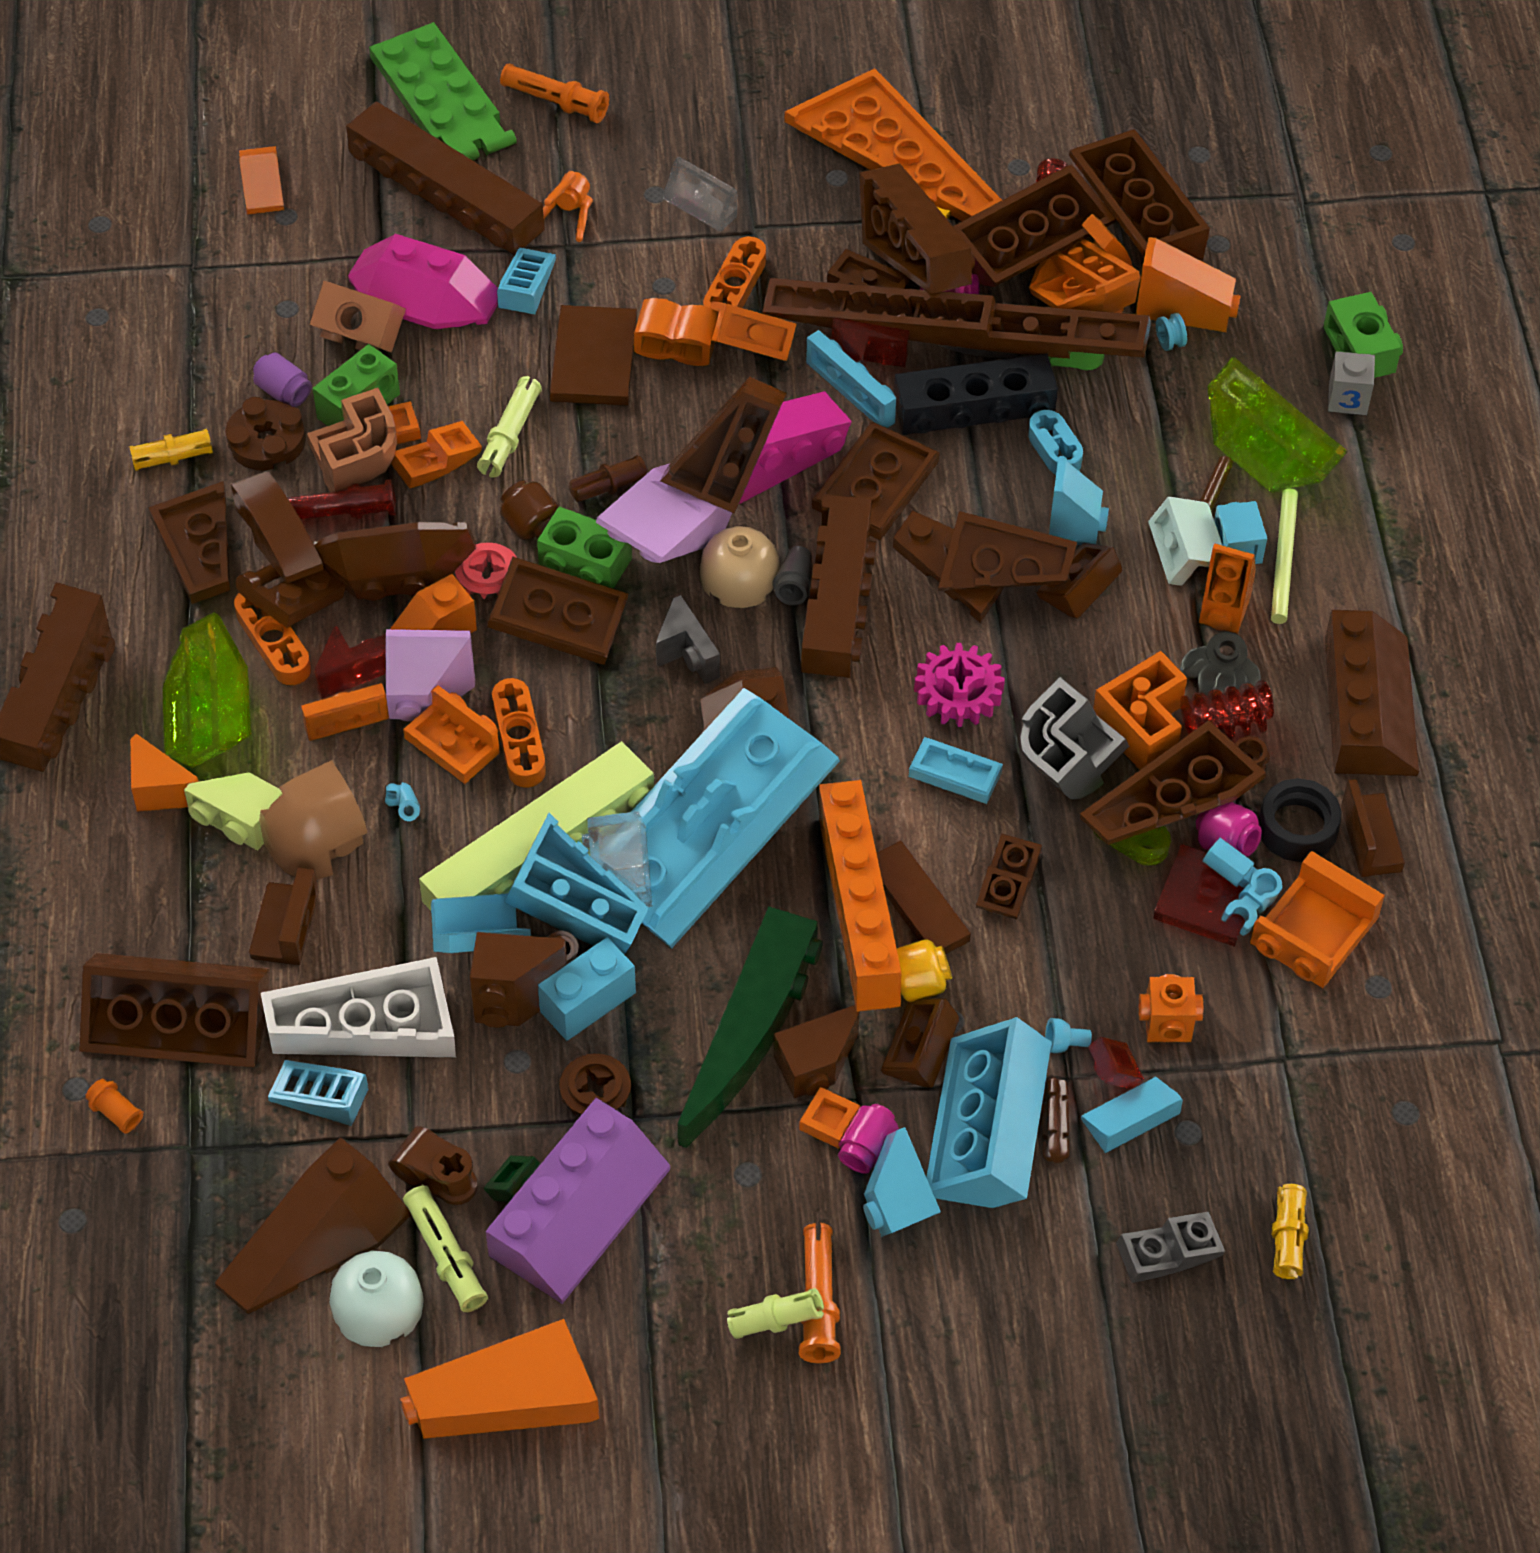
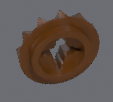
(602, 1070)

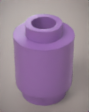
(281, 379)

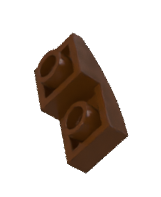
(1009, 876)

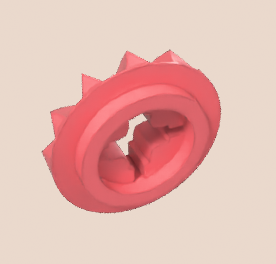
(470, 571)

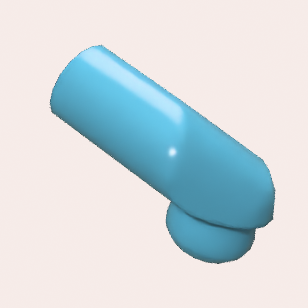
(404, 797)

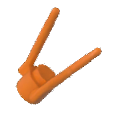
(570, 195)

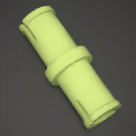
(775, 1313)

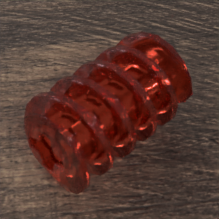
(1230, 708)

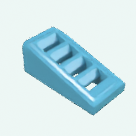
(521, 298)
(328, 1107)

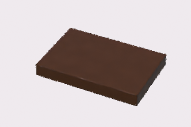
(593, 355)
(883, 469)
(558, 610)

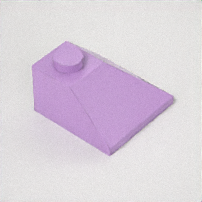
(422, 661)

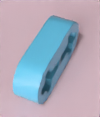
(1049, 446)

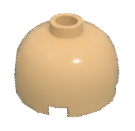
(739, 567)

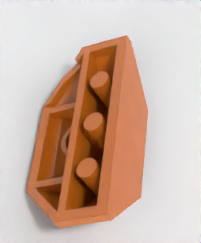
(1085, 280)

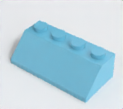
(989, 1115)

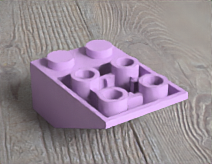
(662, 519)

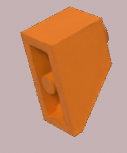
(439, 607)

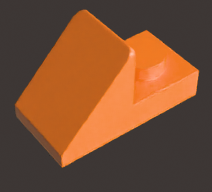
(261, 180)

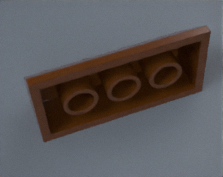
(1141, 193)
(1031, 225)
(1370, 696)
(172, 1009)

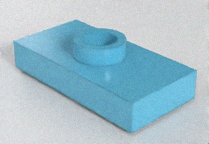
(955, 770)

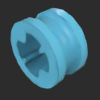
(1171, 331)

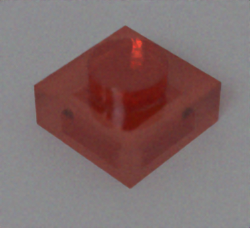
(1115, 1063)

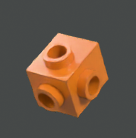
(1170, 1008)

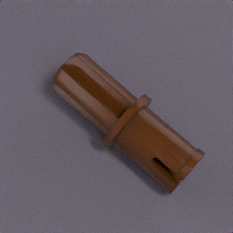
(607, 478)

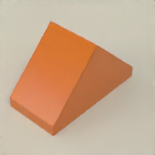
(157, 778)

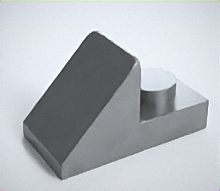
(685, 637)

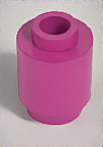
(865, 1137)

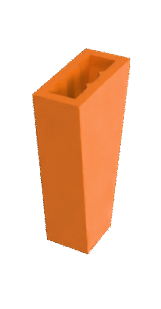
(504, 1387)

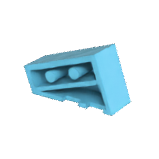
(574, 892)

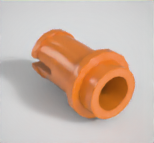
(106, 1098)

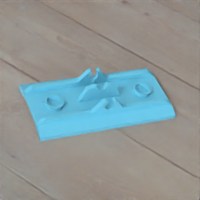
(724, 807)

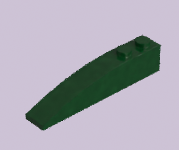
(756, 1010)

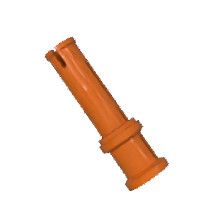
(568, 95)
(819, 1334)

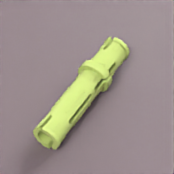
(504, 438)
(466, 1289)

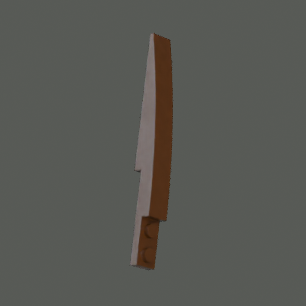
(961, 319)

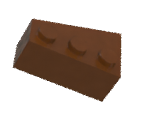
(726, 449)

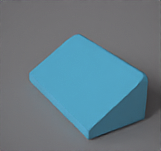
(1132, 1113)

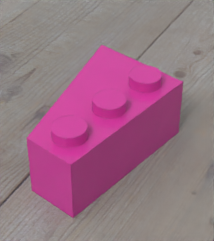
(801, 436)

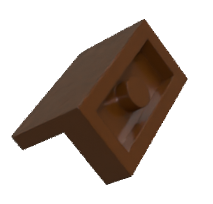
(1371, 832)
(285, 919)

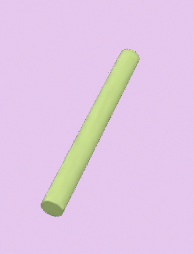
(1284, 556)

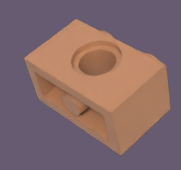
(338, 305)

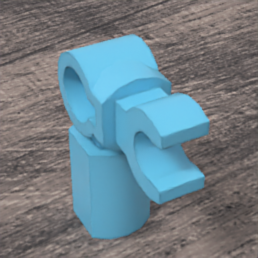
(1259, 885)

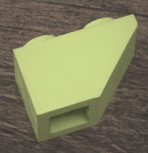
(232, 805)

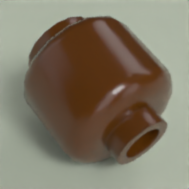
(527, 509)

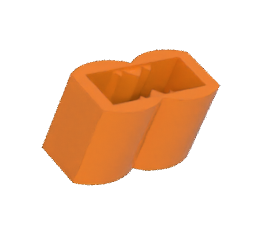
(675, 332)

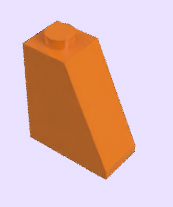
(1185, 286)

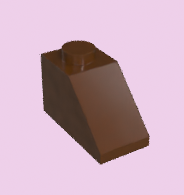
(816, 1050)

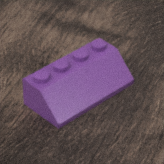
(576, 1201)

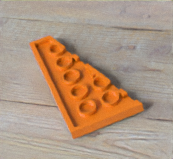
(881, 129)

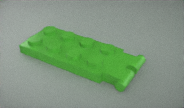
(441, 91)

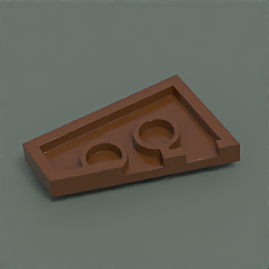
(196, 539)

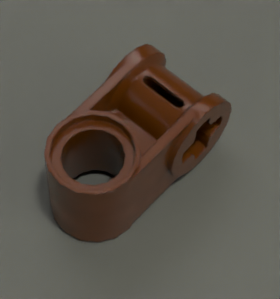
(436, 1164)

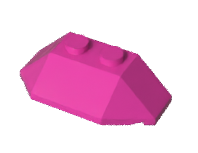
(429, 281)

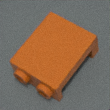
(1318, 920)

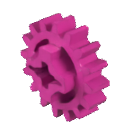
(979, 681)

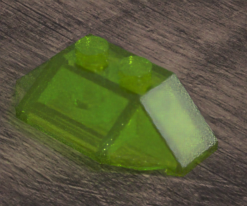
(1267, 432)
(205, 694)

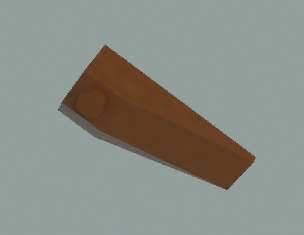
(1181, 782)

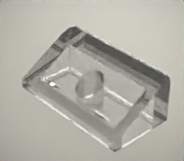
(701, 195)

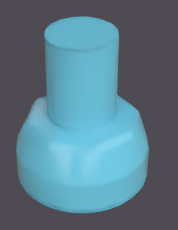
(1063, 1036)

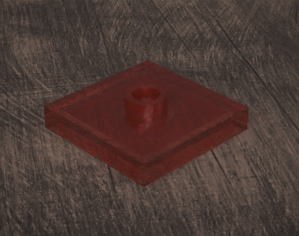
(1197, 898)

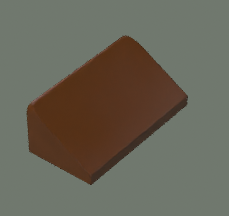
(1090, 574)
(921, 1041)

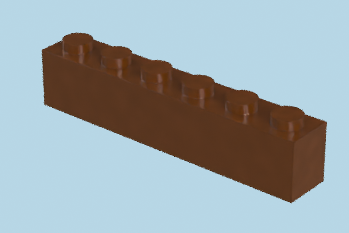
(445, 178)

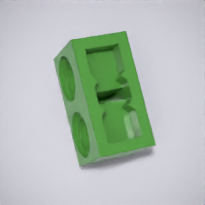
(357, 375)
(582, 549)

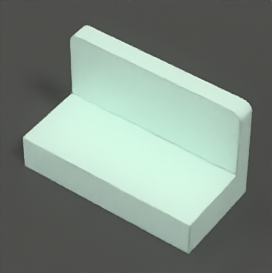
(1183, 537)

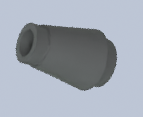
(794, 577)

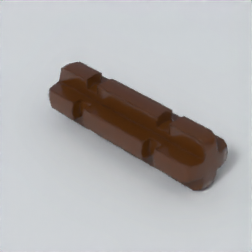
(1055, 1120)

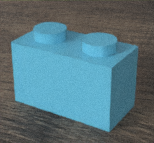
(587, 988)

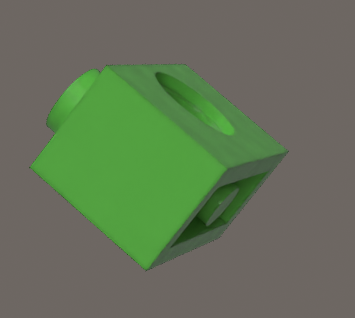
(1362, 327)

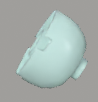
(376, 1298)

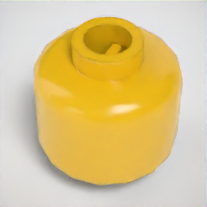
(923, 970)

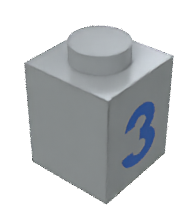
(1351, 383)

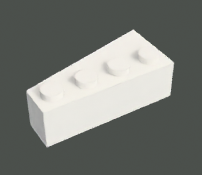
(364, 1014)

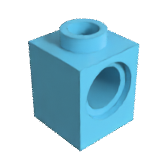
(1242, 528)

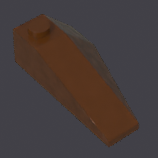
(324, 1219)

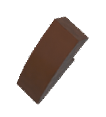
(276, 527)

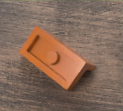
(753, 331)

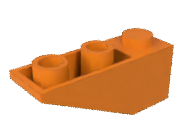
(1227, 588)

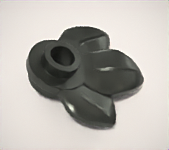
(1218, 670)

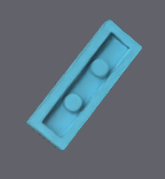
(851, 379)

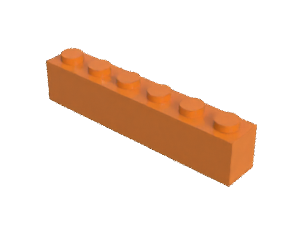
(859, 896)

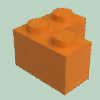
(1141, 707)

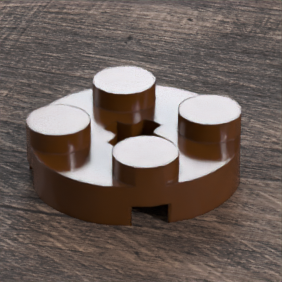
(260, 416)

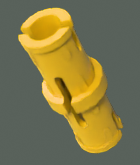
(171, 449)
(1290, 1231)

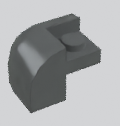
(1069, 740)

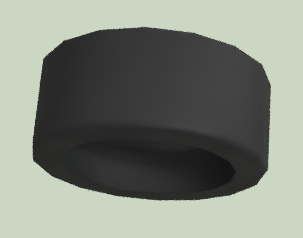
(1301, 793)

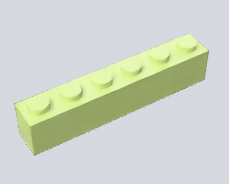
(492, 862)

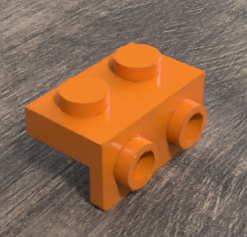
(454, 735)

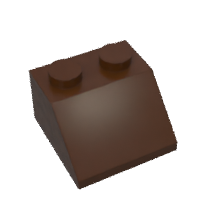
(508, 975)

